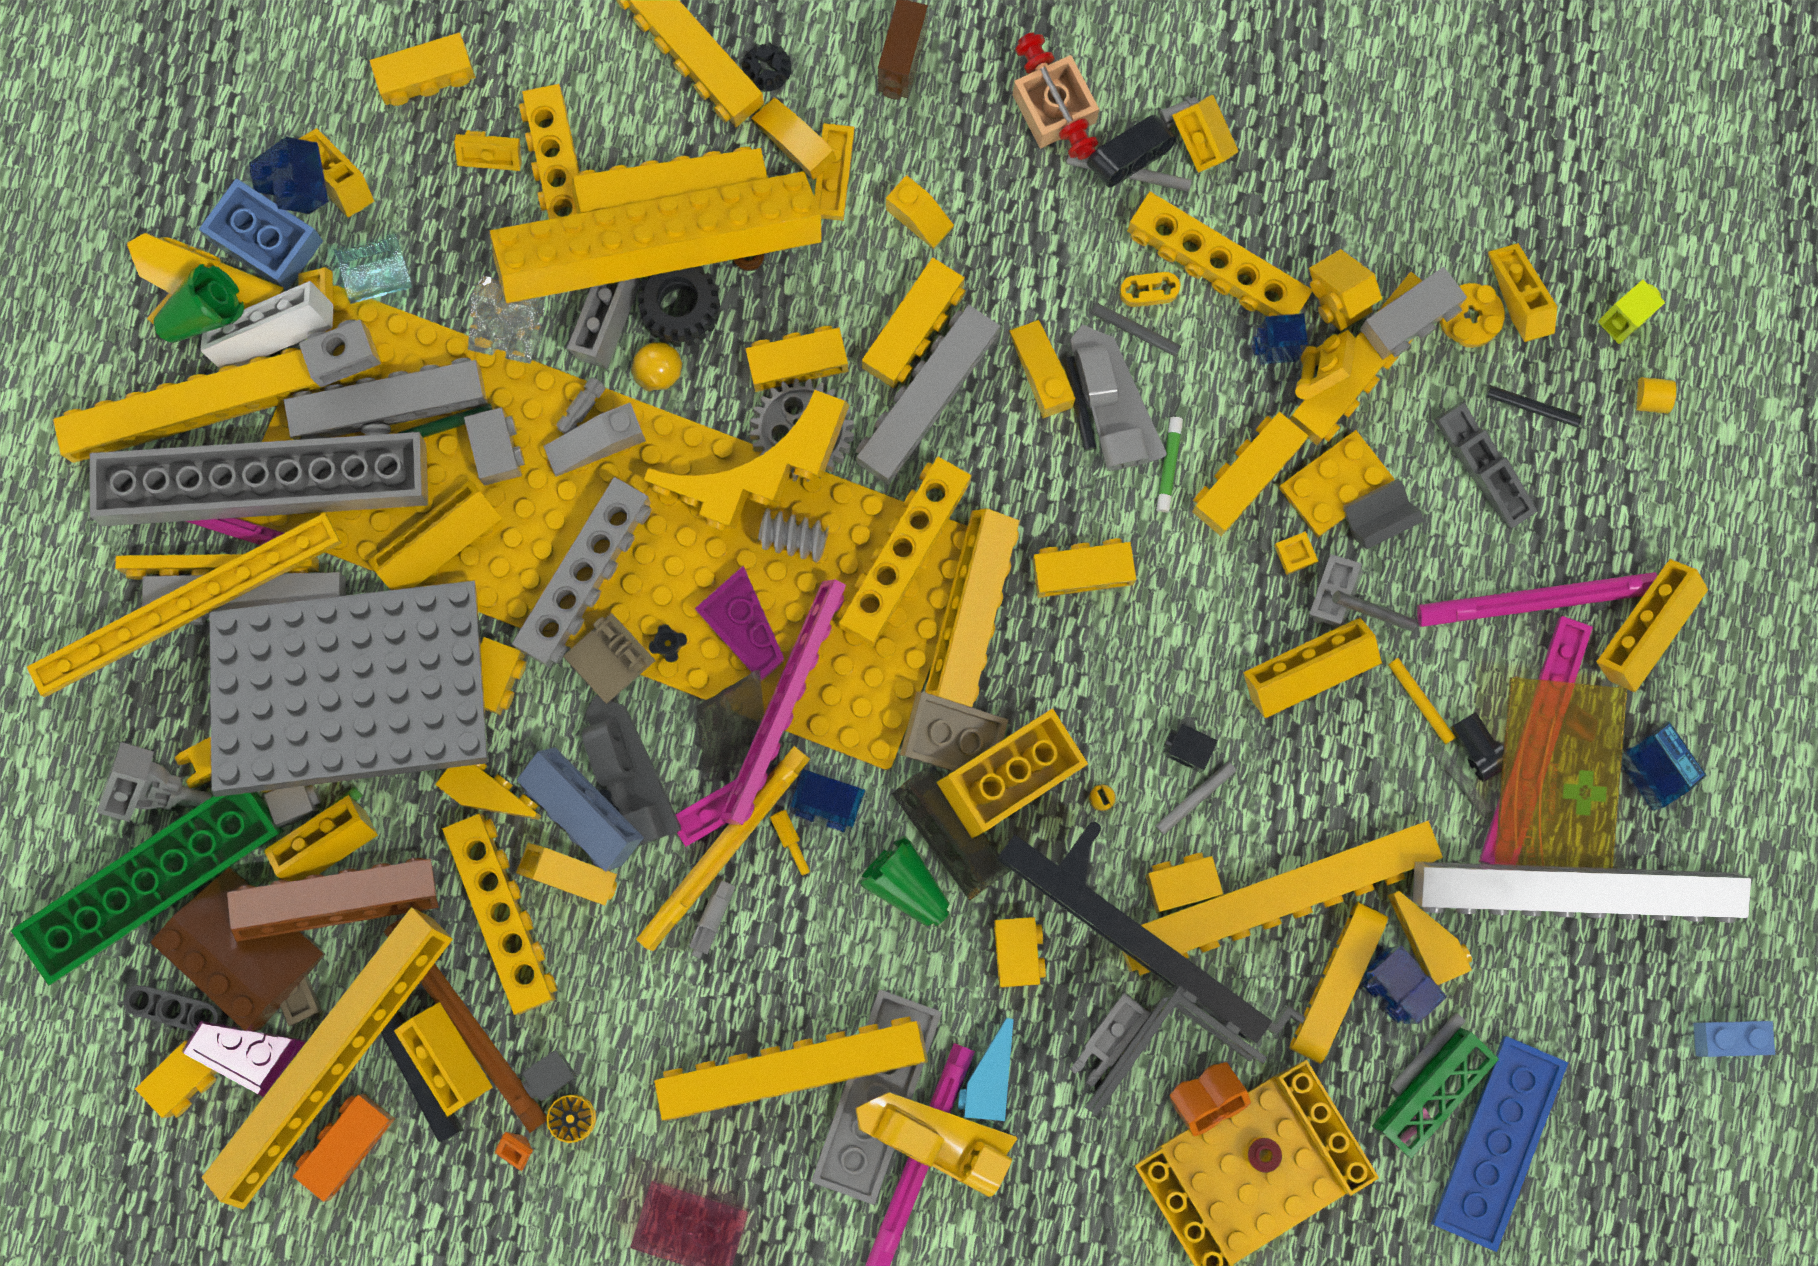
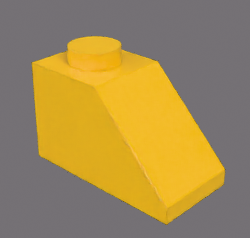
(918, 212)

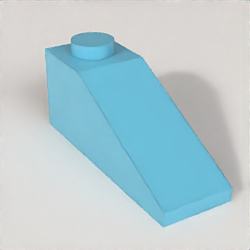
(988, 1084)

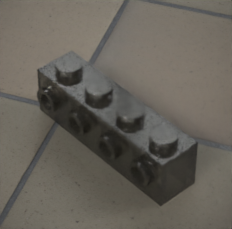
(967, 859)

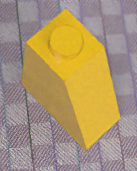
(567, 874)

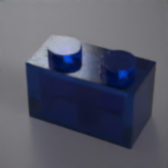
(1280, 339)
(827, 800)

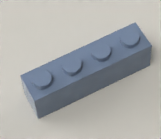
(579, 809)

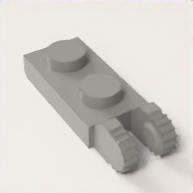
(1112, 1036)

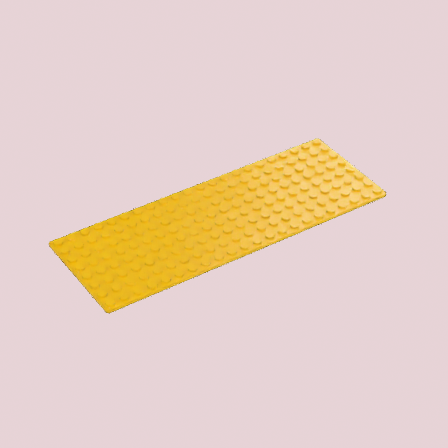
(854, 695)

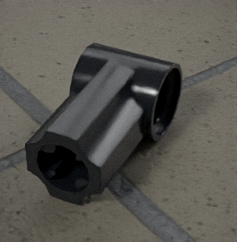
(1479, 745)

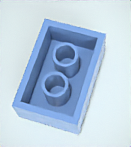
(261, 234)

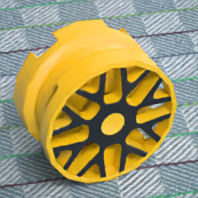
(571, 1118)

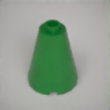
(199, 305)
(906, 884)

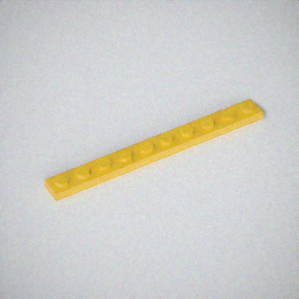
(183, 605)

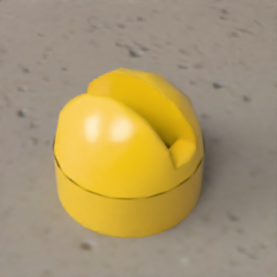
(1095, 799)

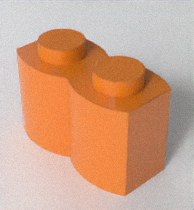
(1210, 1098)

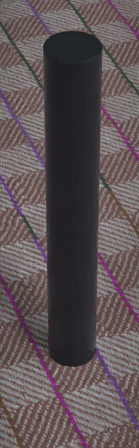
(1079, 404)
(1534, 406)

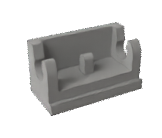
(1338, 576)

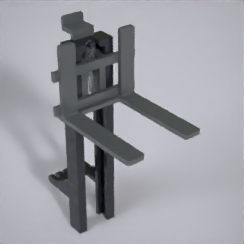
(1188, 982)

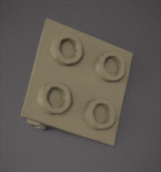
(609, 658)

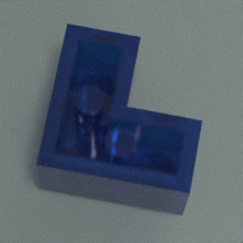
(292, 174)

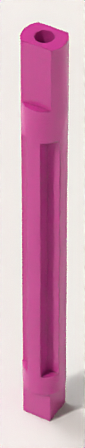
(1534, 599)
(914, 1171)

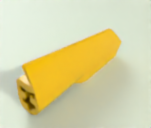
(169, 262)
(940, 1140)

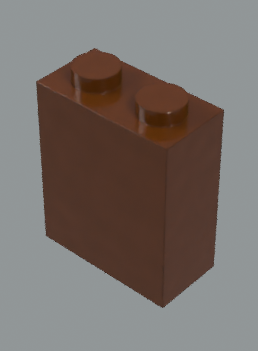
(902, 49)

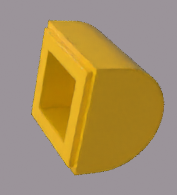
(1656, 395)

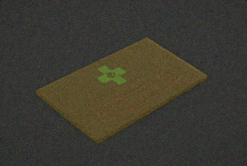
(1560, 774)

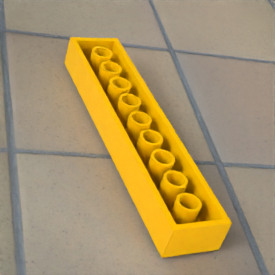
(655, 236)

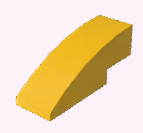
(794, 138)

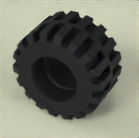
(685, 327)

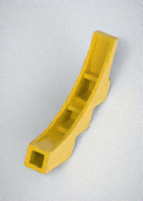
(724, 493)

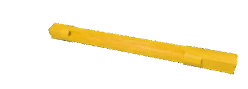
(721, 851)

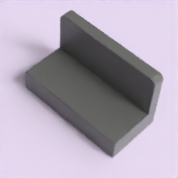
(1381, 514)

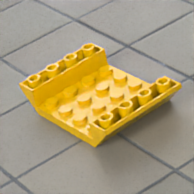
(1228, 1207)

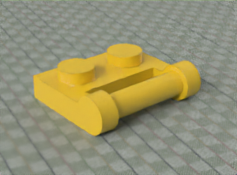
(1334, 364)

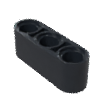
(1131, 151)

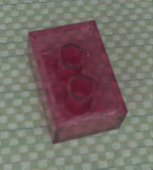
(689, 1226)

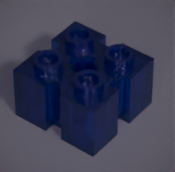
(1402, 985)

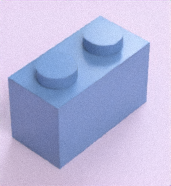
(1734, 1038)

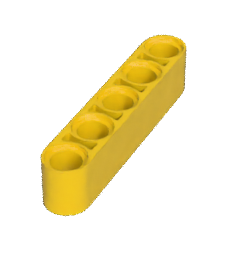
(1340, 982)

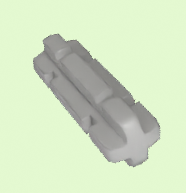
(581, 405)

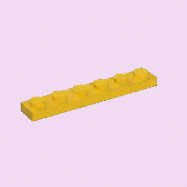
(172, 565)

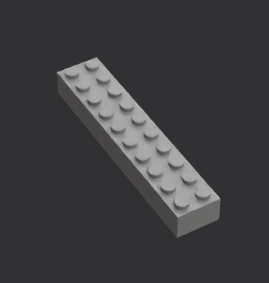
(258, 479)

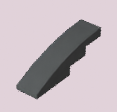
(1485, 465)

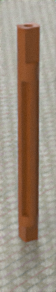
(481, 1047)

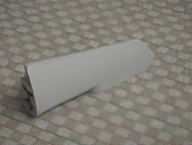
(1117, 407)

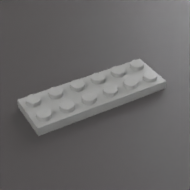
(850, 1158)

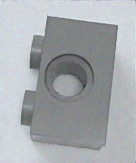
(358, 353)

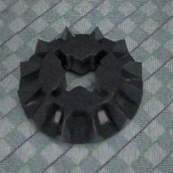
(768, 79)

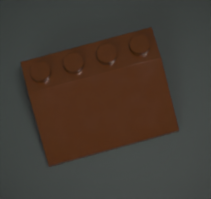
(241, 977)

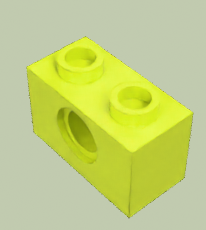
(1631, 311)

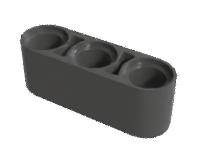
(159, 1007)

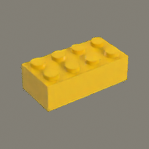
(1012, 773)

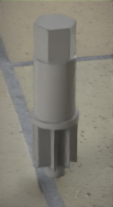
(711, 918)

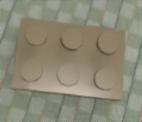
(949, 732)

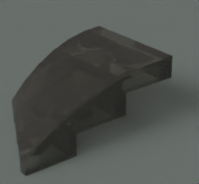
(730, 724)

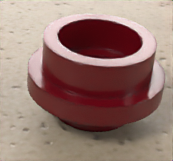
(1255, 1149)

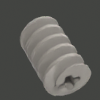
(792, 535)

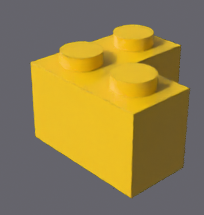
(1343, 289)

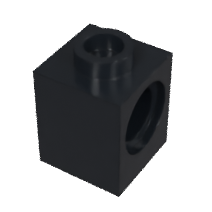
(1190, 747)

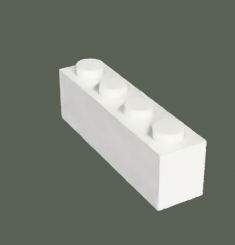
(270, 326)

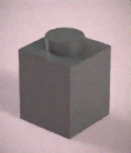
(548, 1076)

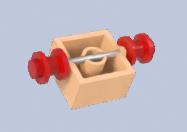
(1055, 98)

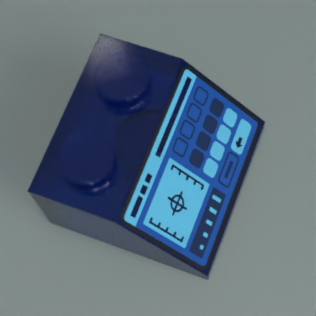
(1662, 767)

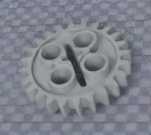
(775, 420)

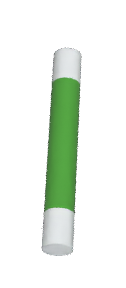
(1169, 464)

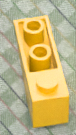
(480, 791)

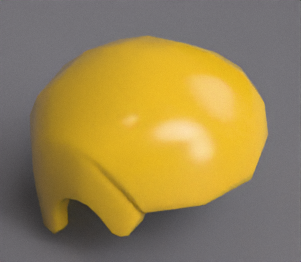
(656, 366)

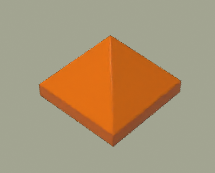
(514, 1149)

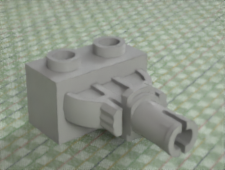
(143, 784)

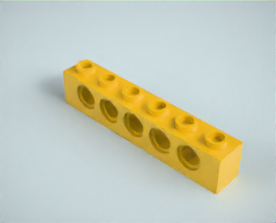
(549, 104)
(1211, 244)
(953, 484)
(461, 839)

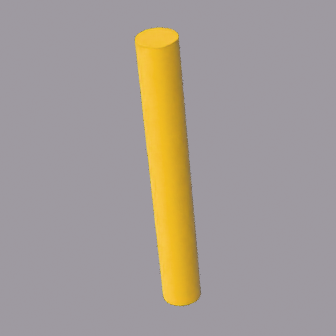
(1421, 701)

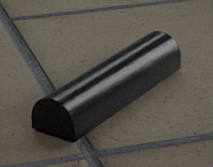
(441, 1125)

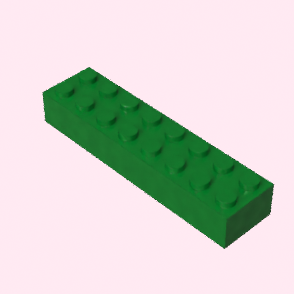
(144, 883)

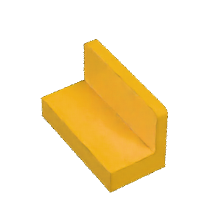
(1205, 133)

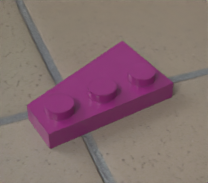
(741, 624)

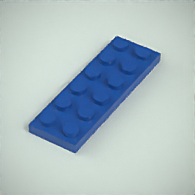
(1499, 1143)

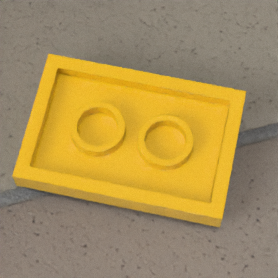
(1333, 481)

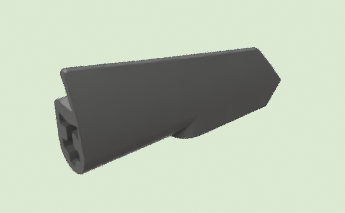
(627, 771)

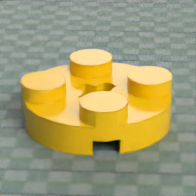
(1487, 325)

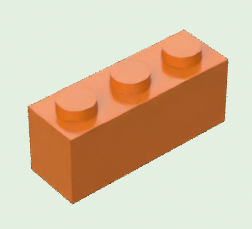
(342, 1146)

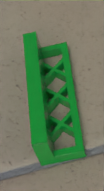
(1427, 1083)

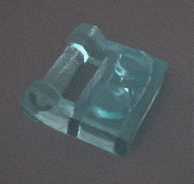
(375, 277)

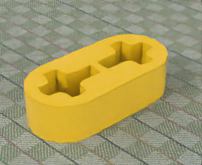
(1151, 296)

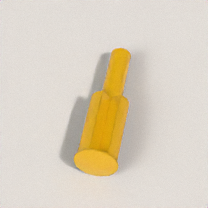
(789, 838)

